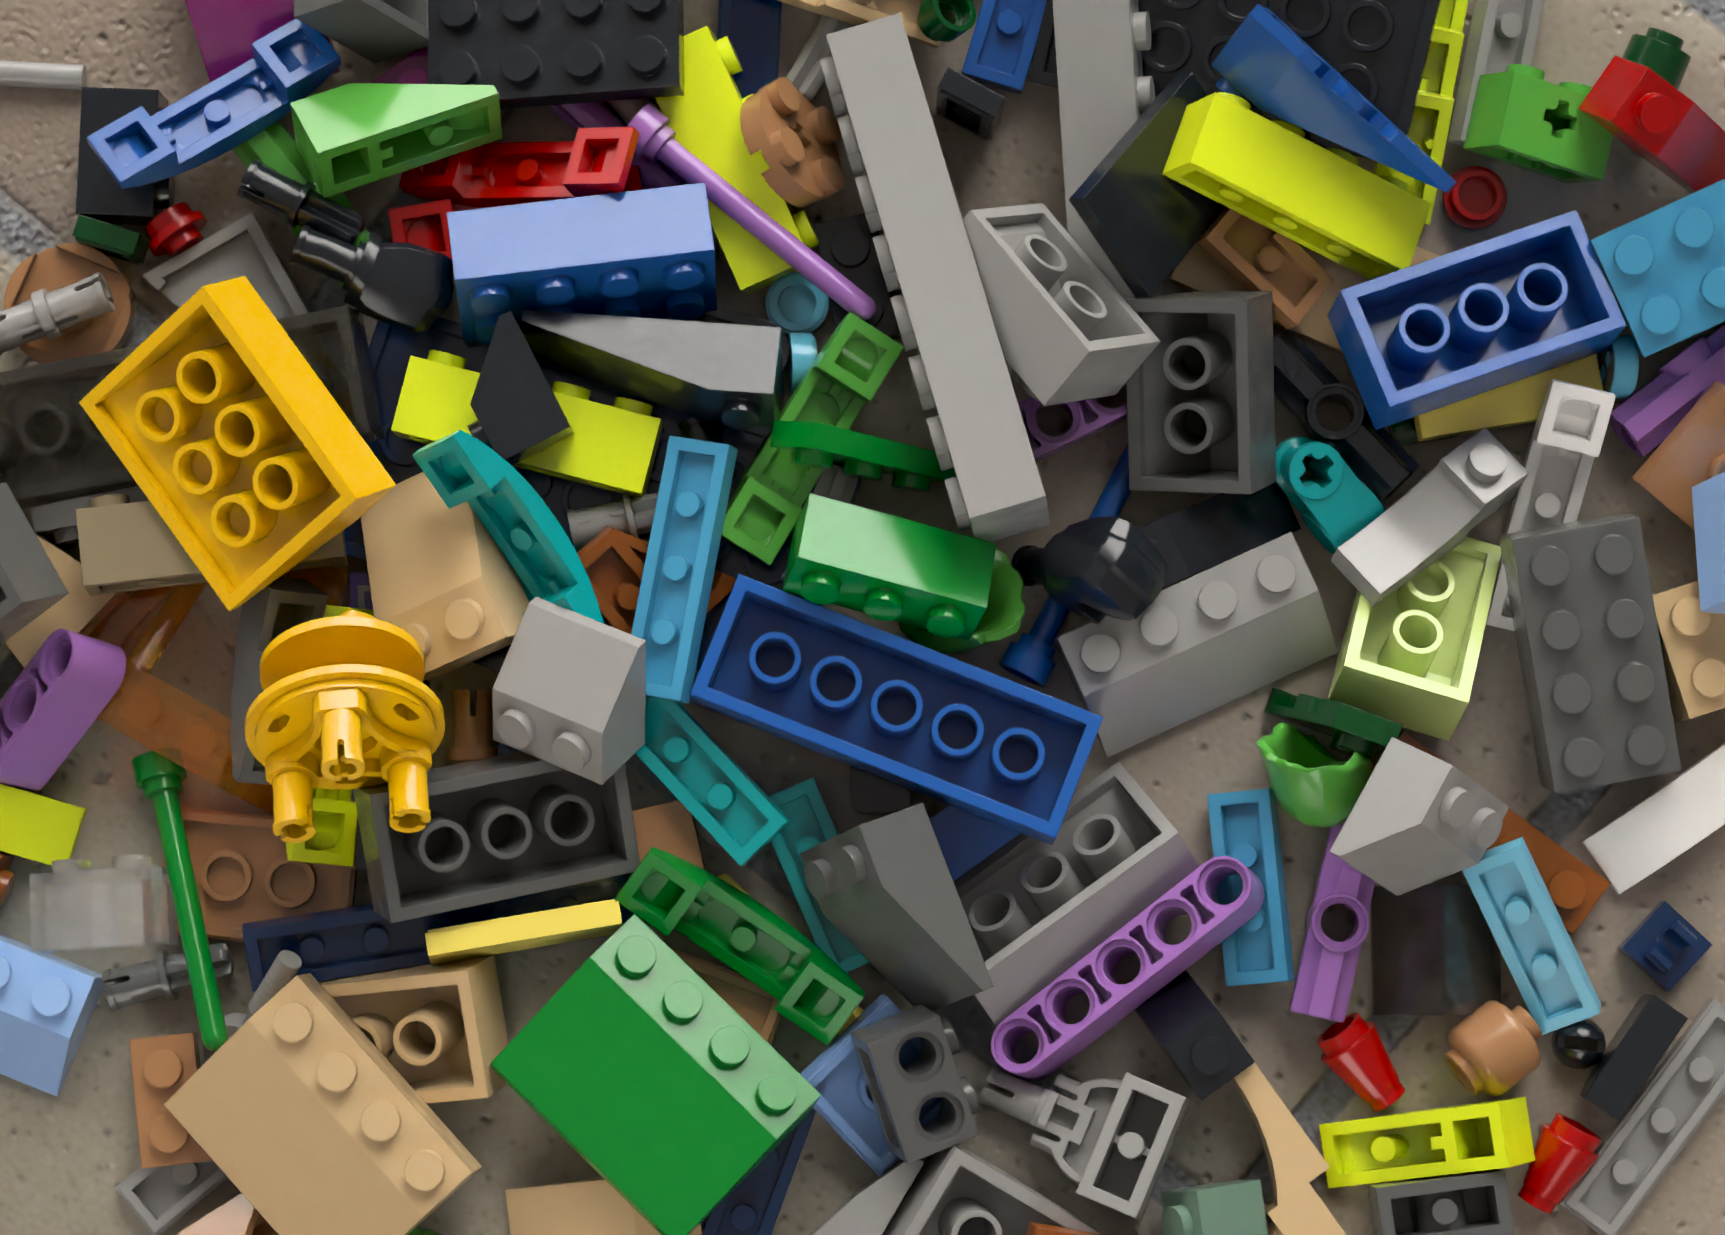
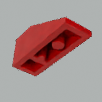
(1658, 124)

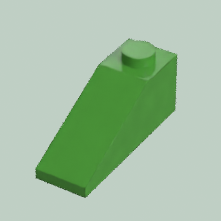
(386, 129)

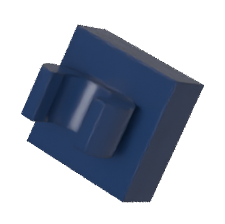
(1665, 946)

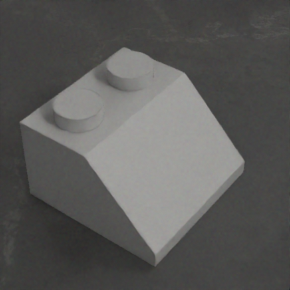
(571, 692)
(1417, 821)

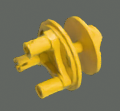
(344, 714)

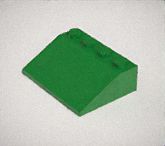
(655, 1080)

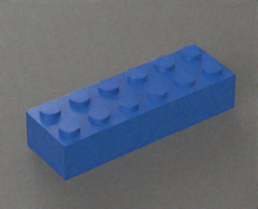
(895, 709)

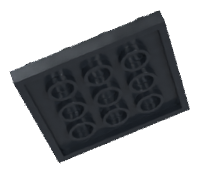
(559, 49)

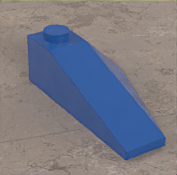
(1291, 81)

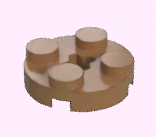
(794, 143)
(62, 267)

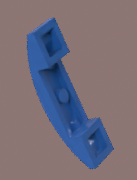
(220, 114)

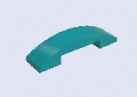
(514, 516)

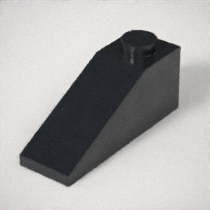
(1219, 530)

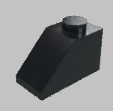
(514, 398)
(1194, 1035)

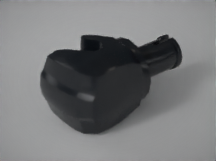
(382, 280)
(1096, 568)

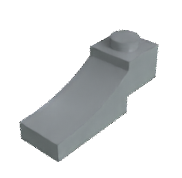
(1431, 517)

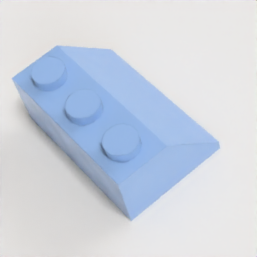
(42, 1014)

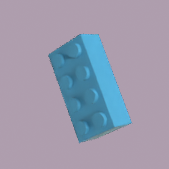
(1669, 269)

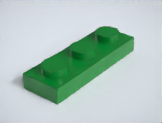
(863, 455)

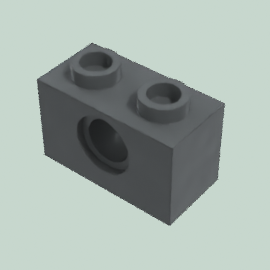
(1443, 1205)

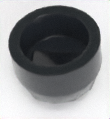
(1579, 1058)

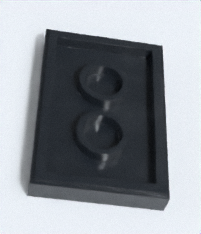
(1133, 208)

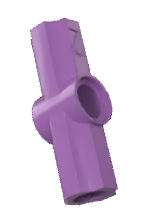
(1660, 405)
(1326, 965)

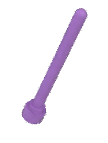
(658, 142)

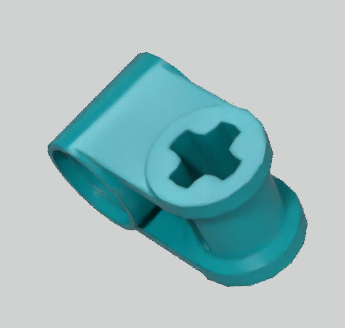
(1333, 498)

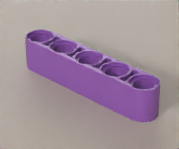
(1096, 971)

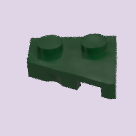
(1348, 725)

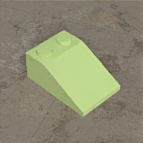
(1421, 644)

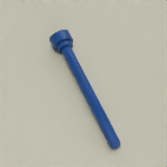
(1033, 652)

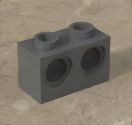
(902, 1090)

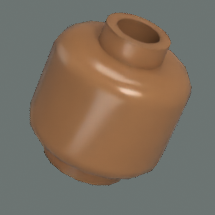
(1493, 1048)

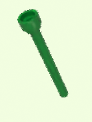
(162, 783)

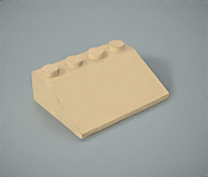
(320, 1123)

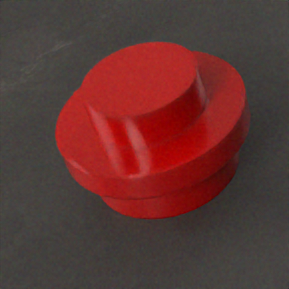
(1476, 199)
(175, 230)

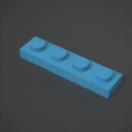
(682, 562)

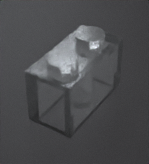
(102, 908)

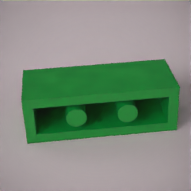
(889, 567)

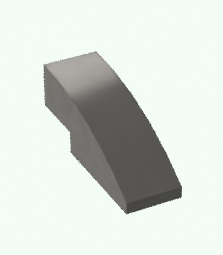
(262, 619)

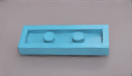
(1532, 937)

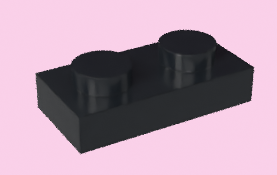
(851, 251)

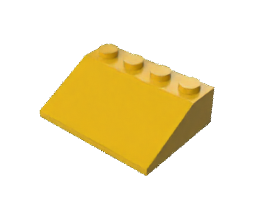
(236, 440)

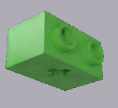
(1537, 126)

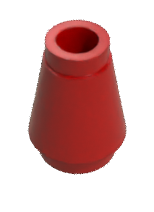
(1361, 1061)
(1561, 1159)

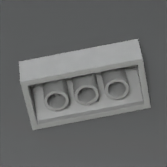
(1199, 644)
(1053, 904)

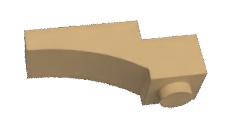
(1290, 1162)

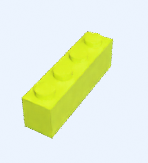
(710, 128)
(1296, 186)
(609, 445)

